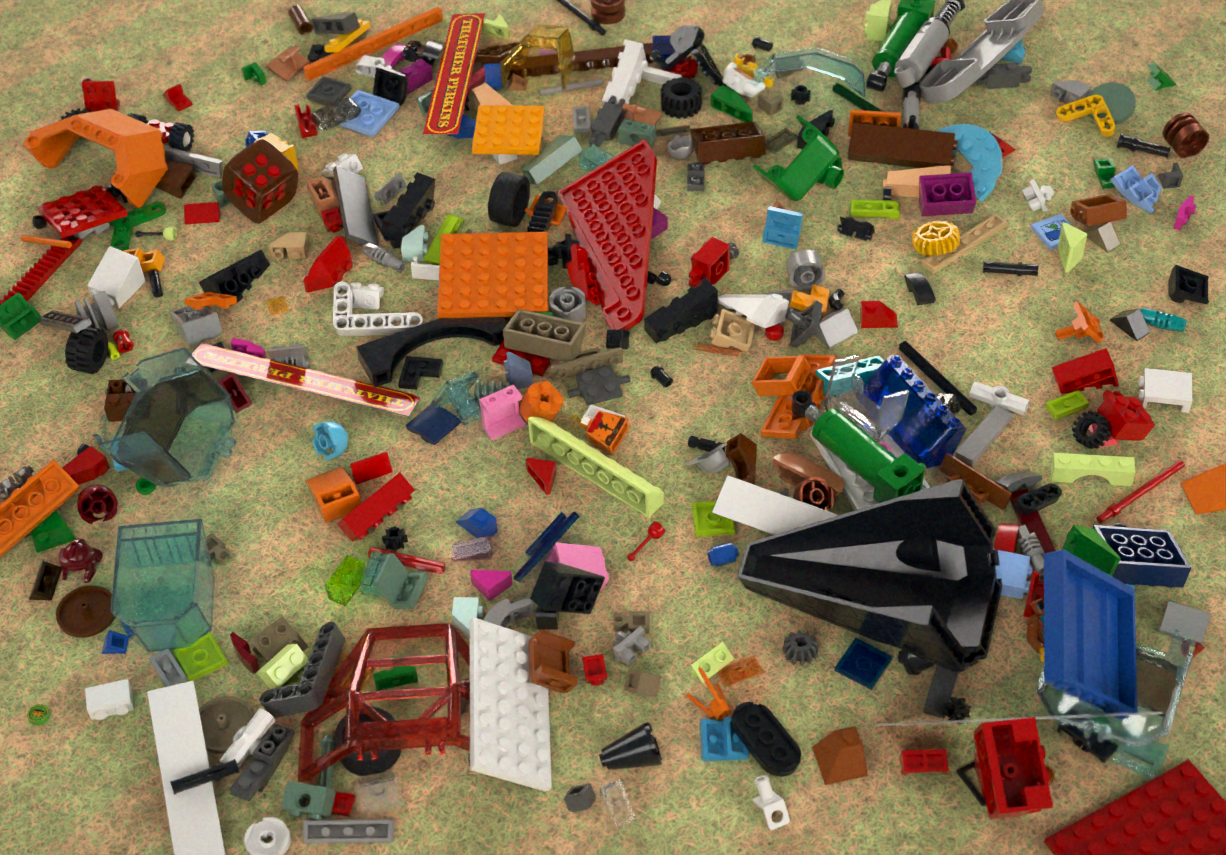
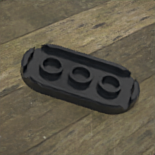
(766, 739)

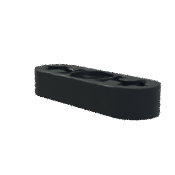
(1022, 507)

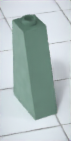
(551, 158)

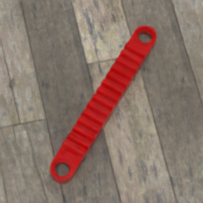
(42, 270)

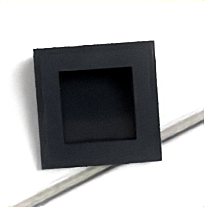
(617, 339)

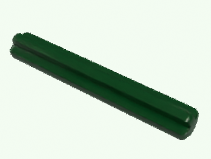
(854, 98)

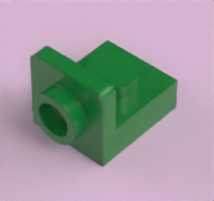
(254, 71)

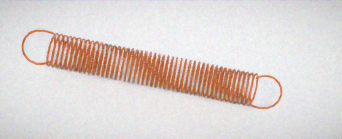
(713, 347)

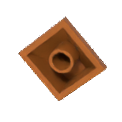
(841, 756)

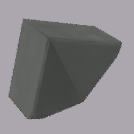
(580, 798)

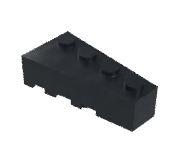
(410, 207)
(683, 312)

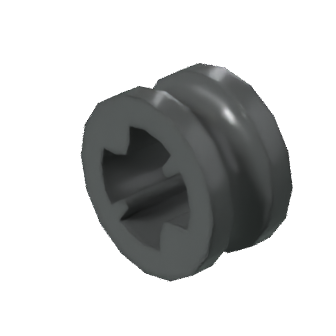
(734, 252)

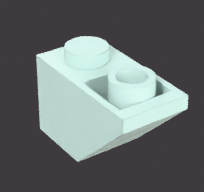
(414, 244)
(464, 611)

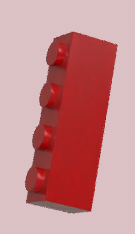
(375, 507)

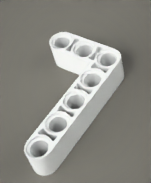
(369, 320)

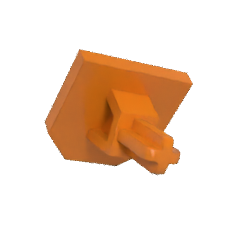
(1083, 326)

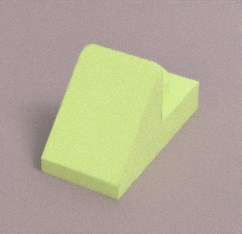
(495, 28)

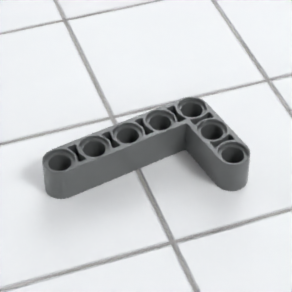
(315, 680)

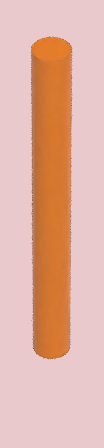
(46, 241)

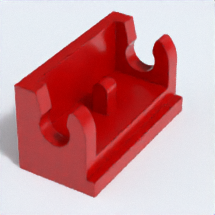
(306, 125)
(1035, 591)
(924, 761)

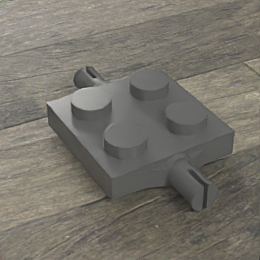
(598, 385)

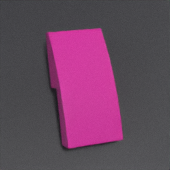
(393, 55)
(1185, 212)
(247, 347)

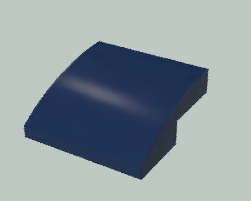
(433, 424)

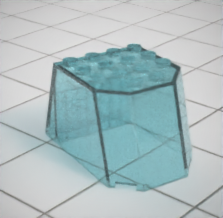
(163, 584)

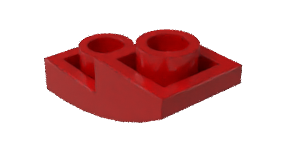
(1007, 537)

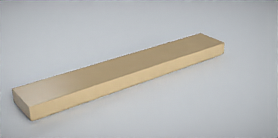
(967, 242)

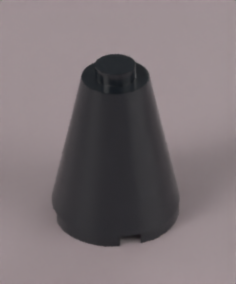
(632, 750)

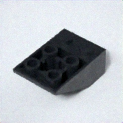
(566, 588)

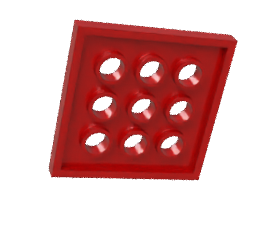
(82, 211)

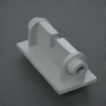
(391, 189)

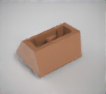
(323, 194)

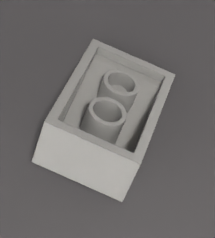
(196, 324)

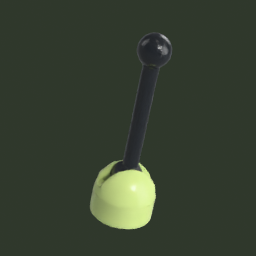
(168, 233)

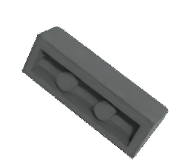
(940, 691)

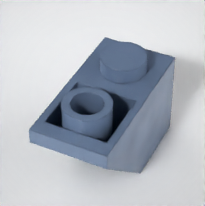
(518, 371)

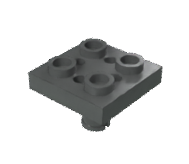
(804, 324)

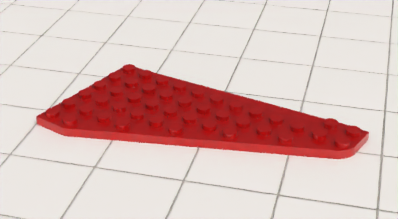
(614, 224)

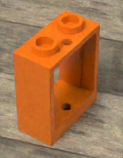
(795, 366)

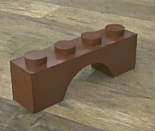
(742, 455)

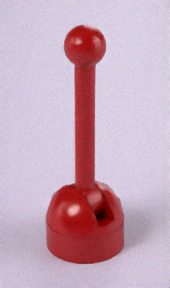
(655, 531)

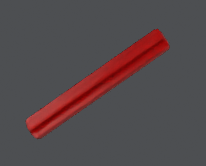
(414, 561)

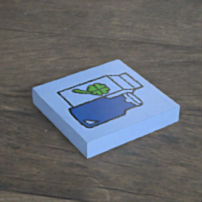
(1049, 230)

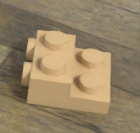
(731, 331)

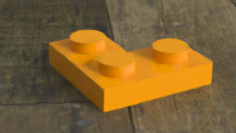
(802, 301)

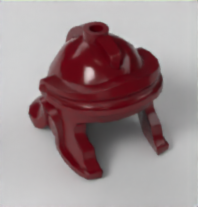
(79, 556)

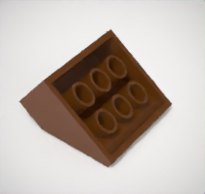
(728, 142)

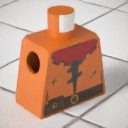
(605, 430)

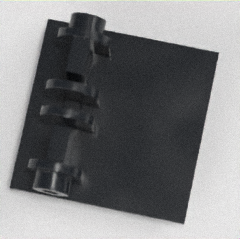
(413, 49)

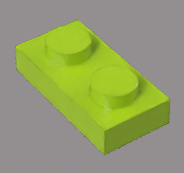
(1067, 405)

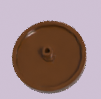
(85, 611)

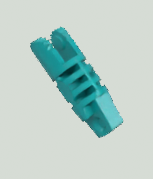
(1163, 320)

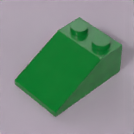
(1091, 548)

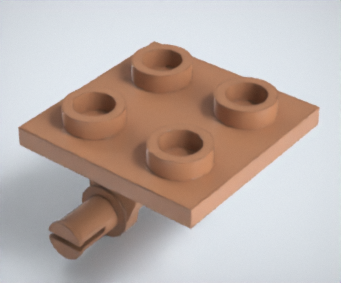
(288, 63)
(641, 114)

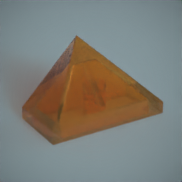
(740, 671)

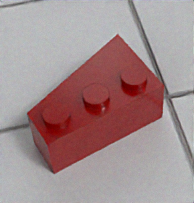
(1085, 372)

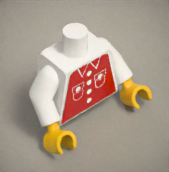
(741, 81)

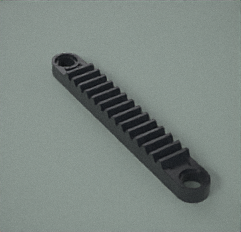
(543, 213)

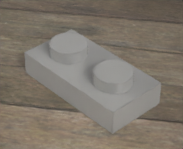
(581, 120)
(168, 668)

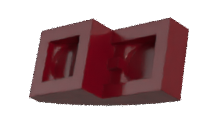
(243, 653)

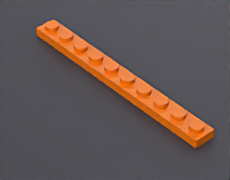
(372, 43)

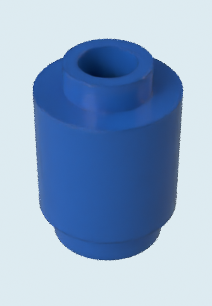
(722, 554)

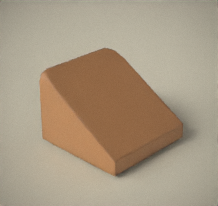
(517, 83)

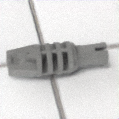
(383, 257)
(1032, 548)

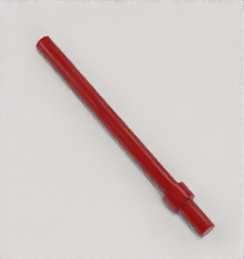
(1115, 509)

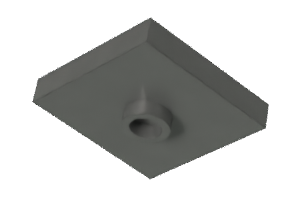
(328, 91)

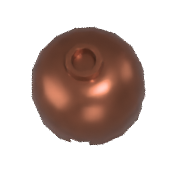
(815, 492)

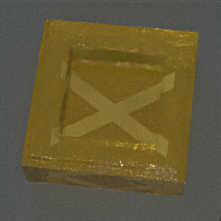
(277, 305)

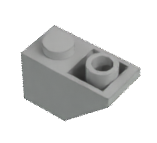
(1070, 91)

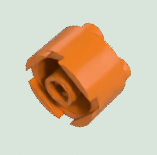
(541, 401)

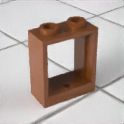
(1099, 209)

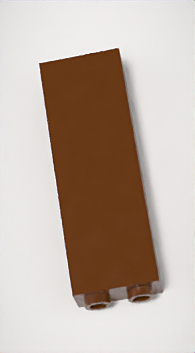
(901, 146)

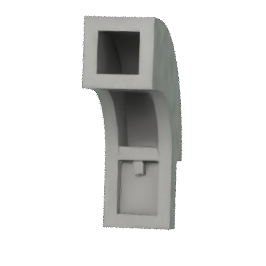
(506, 613)

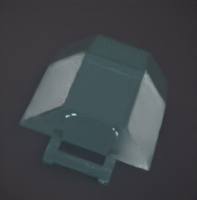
(817, 60)

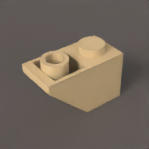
(290, 245)

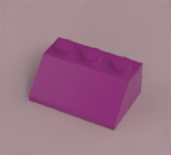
(946, 194)

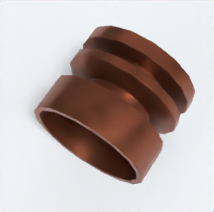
(1185, 135)

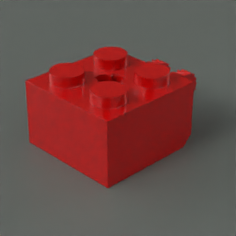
(710, 262)
(1125, 416)

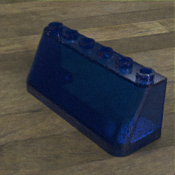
(927, 425)

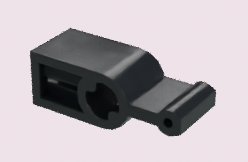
(1102, 751)

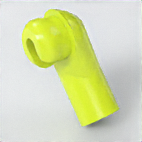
(113, 351)

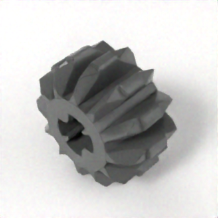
(800, 647)

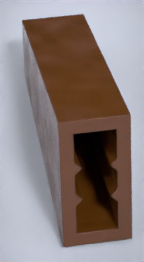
(177, 179)

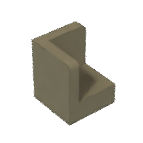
(770, 106)
(642, 683)

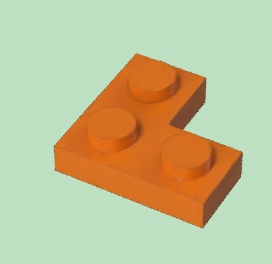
(210, 299)

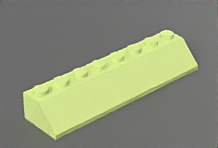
(595, 466)

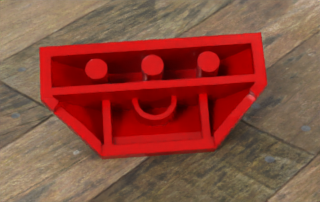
(329, 266)

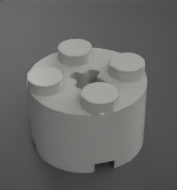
(805, 269)
(568, 304)

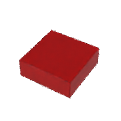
(343, 804)

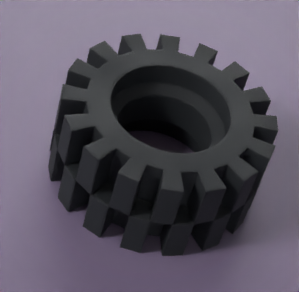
(1083, 425)

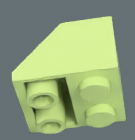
(284, 668)

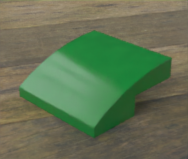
(17, 316)

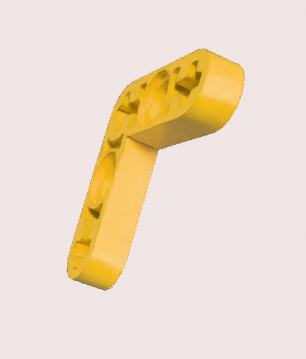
(1094, 109)

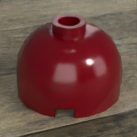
(96, 500)

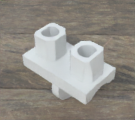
(1041, 195)

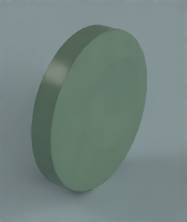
(1118, 99)

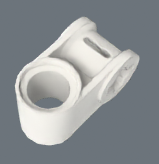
(368, 64)

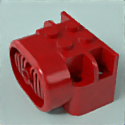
(1011, 768)

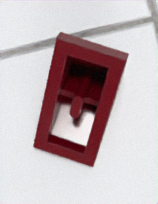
(237, 394)

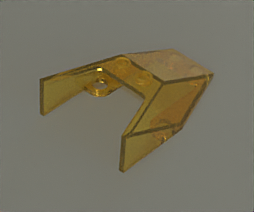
(543, 37)

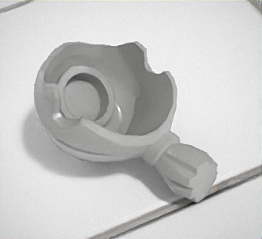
(680, 147)

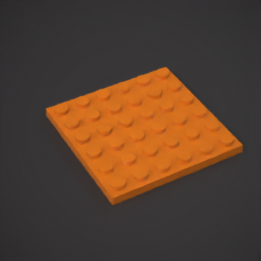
(492, 274)

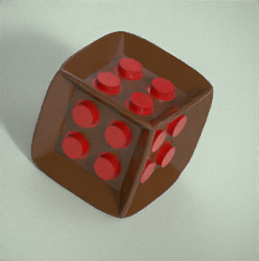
(259, 180)

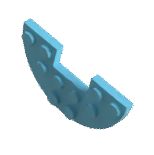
(981, 152)

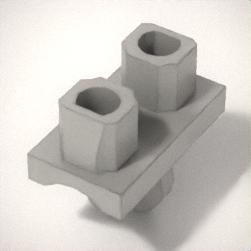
(627, 643)

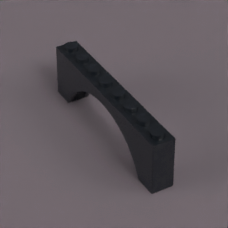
(383, 355)

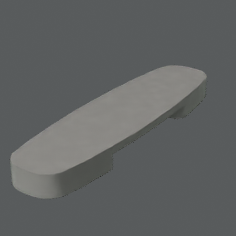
(1003, 32)

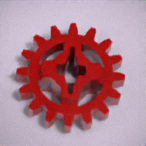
(686, 68)

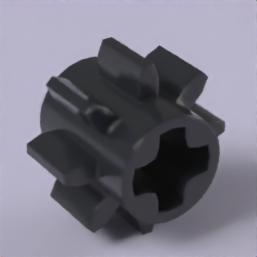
(800, 95)
(394, 538)
(957, 709)

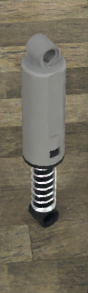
(926, 44)

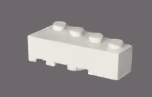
(628, 73)

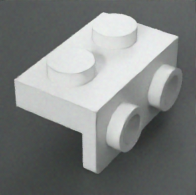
(346, 161)
(366, 296)

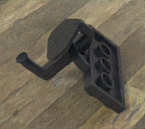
(688, 40)

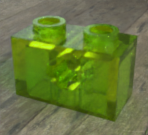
(345, 580)

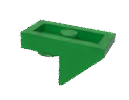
(1159, 78)
(395, 677)

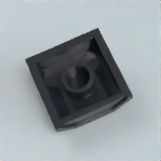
(390, 84)
(1187, 285)

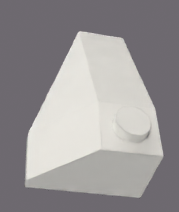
(759, 309)

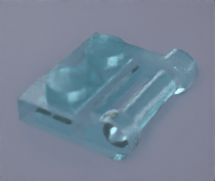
(1151, 753)

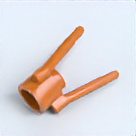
(718, 707)

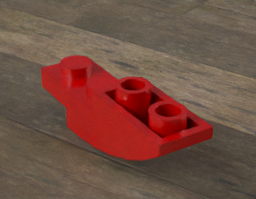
(580, 274)

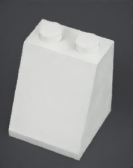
(118, 276)

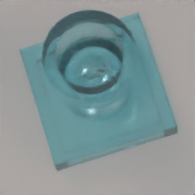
(457, 392)

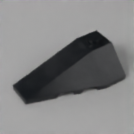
(236, 277)

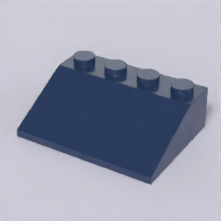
(1146, 556)

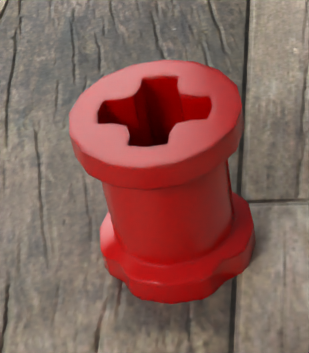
(121, 342)

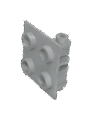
(295, 352)

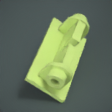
(712, 662)

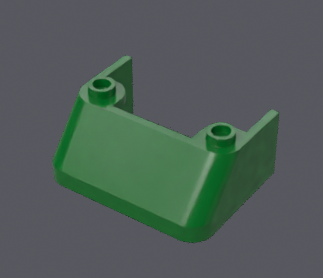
(806, 167)

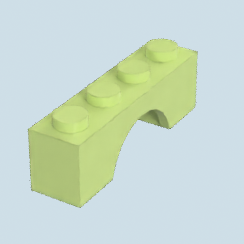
(1115, 469)

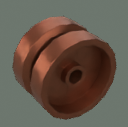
(608, 11)

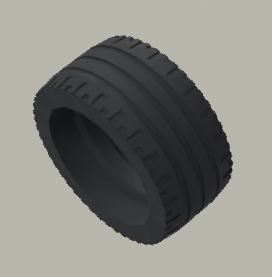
(508, 199)
(367, 766)

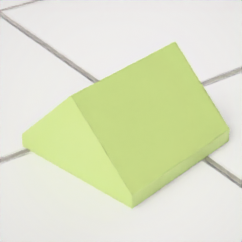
(1071, 246)

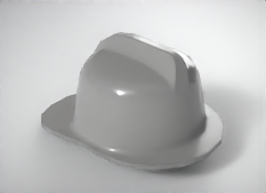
(711, 461)

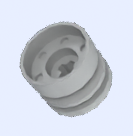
(99, 313)

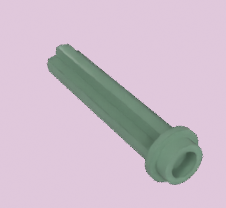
(326, 775)

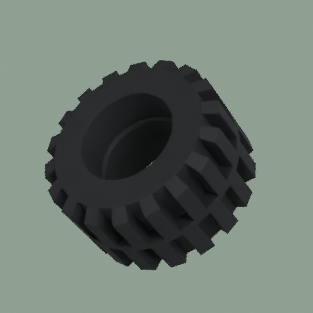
(681, 97)
(87, 350)

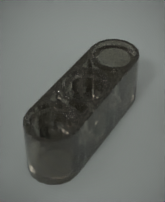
(336, 114)

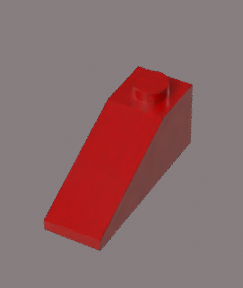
(87, 466)

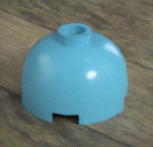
(330, 435)

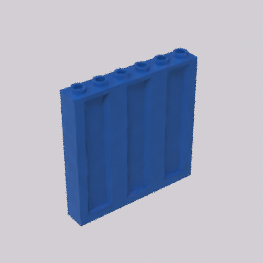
(1089, 634)

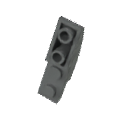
(264, 763)

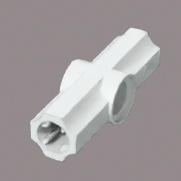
(999, 397)
(248, 737)

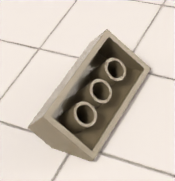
(544, 335)

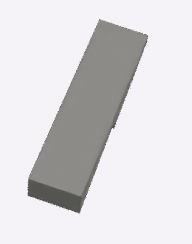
(983, 436)

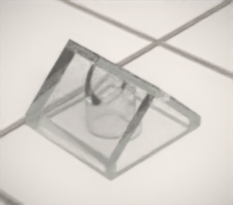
(379, 793)

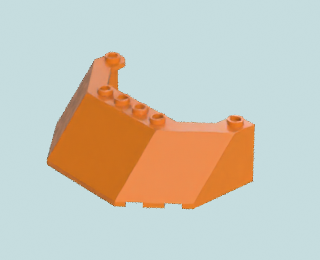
(135, 143)

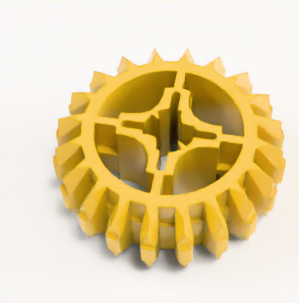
(935, 238)

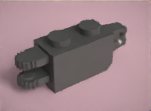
(1005, 76)
(607, 121)

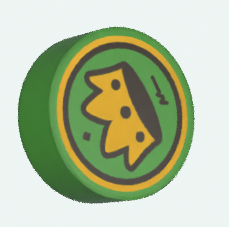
(38, 714)

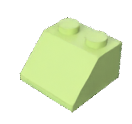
(878, 20)

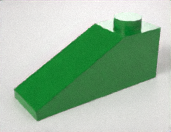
(731, 103)

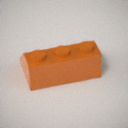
(874, 117)

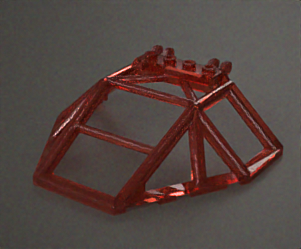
(383, 733)

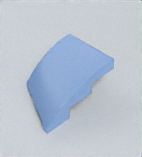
(1135, 188)

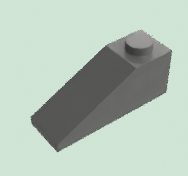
(335, 23)

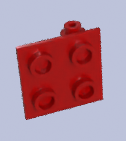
(100, 95)

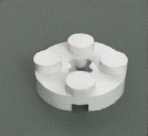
(268, 827)

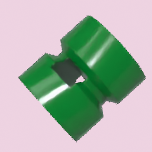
(832, 177)

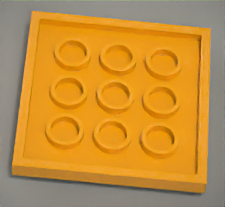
(508, 130)

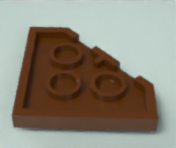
(494, 54)

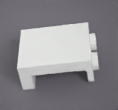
(1166, 388)

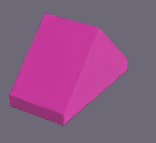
(490, 582)

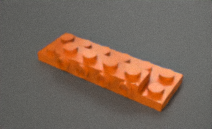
(781, 420)
(33, 503)

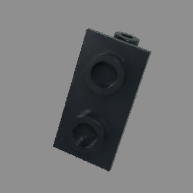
(864, 230)

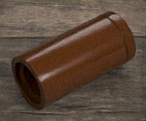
(300, 19)

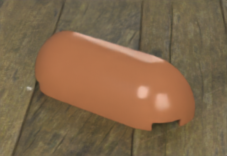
(797, 468)

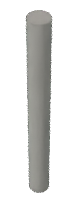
(585, 84)

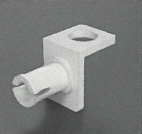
(770, 802)

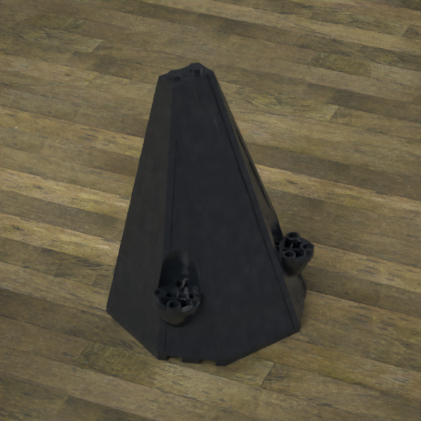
(913, 560)

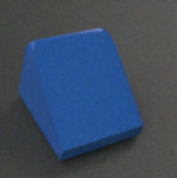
(115, 643)

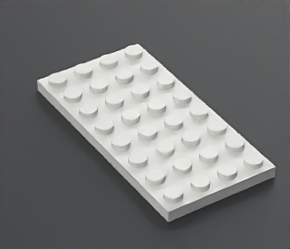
(507, 710)

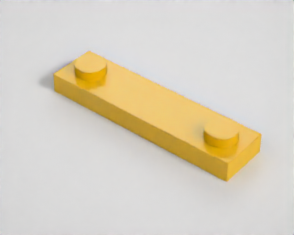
(343, 40)

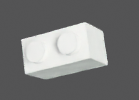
(109, 699)

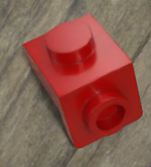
(945, 55)
(332, 220)
(594, 669)

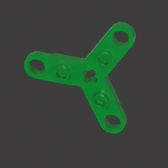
(123, 232)

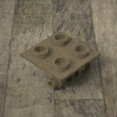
(275, 638)

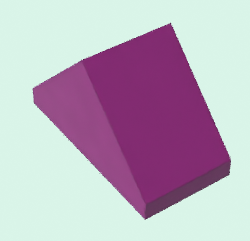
(659, 223)

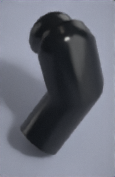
(834, 299)

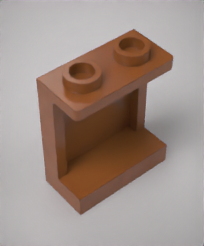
(550, 661)

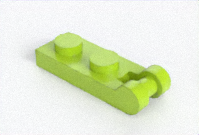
(875, 208)

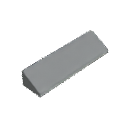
(321, 830)

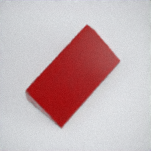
(201, 213)
(371, 468)

